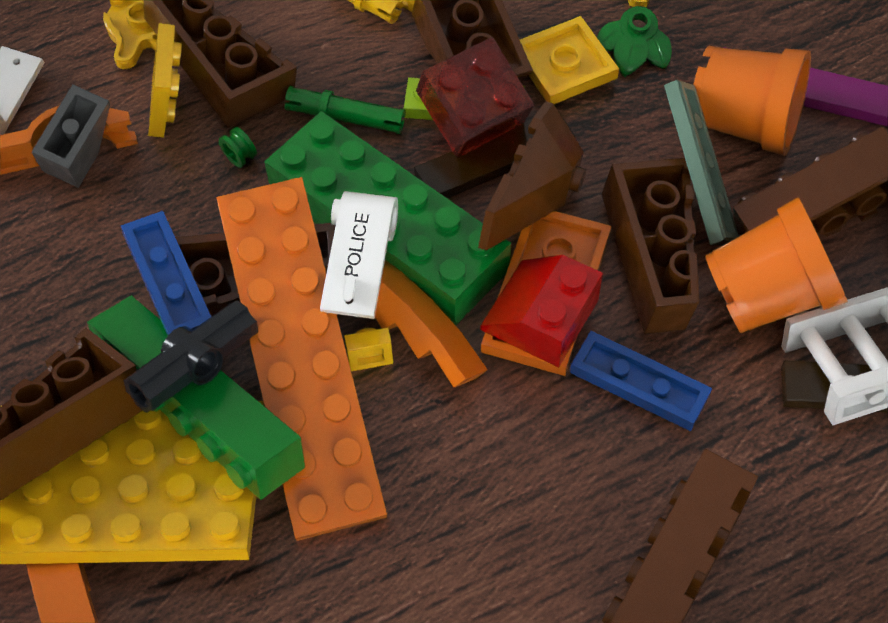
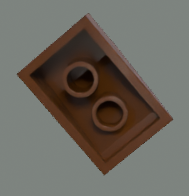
(460, 24)

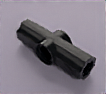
(191, 356)

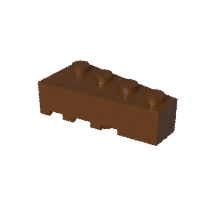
(831, 188)
(655, 239)

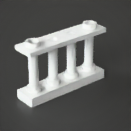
(847, 395)

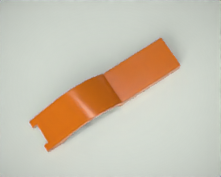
(18, 146)

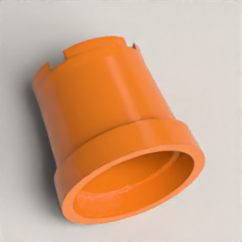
(754, 94)
(775, 270)

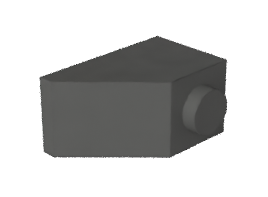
(73, 136)

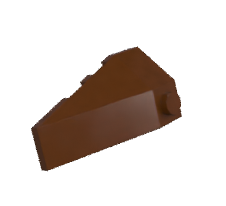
(538, 180)

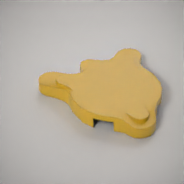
(129, 31)

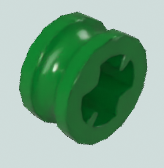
(237, 147)

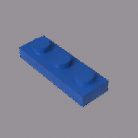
(165, 272)
(640, 380)

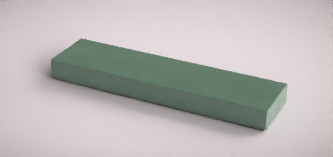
(701, 162)

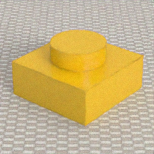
(369, 348)

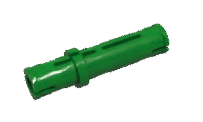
(345, 109)

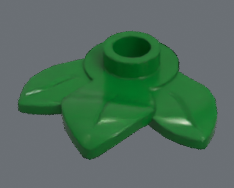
(636, 44)

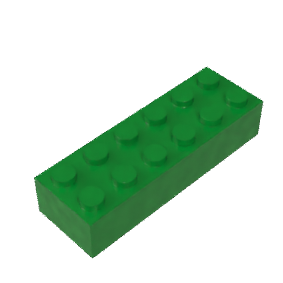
(433, 236)

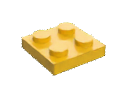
(568, 60)
(164, 80)

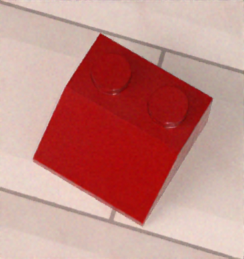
(545, 306)

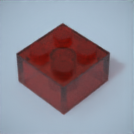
(474, 97)

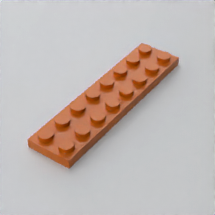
(301, 356)

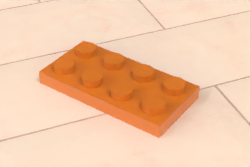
(551, 236)

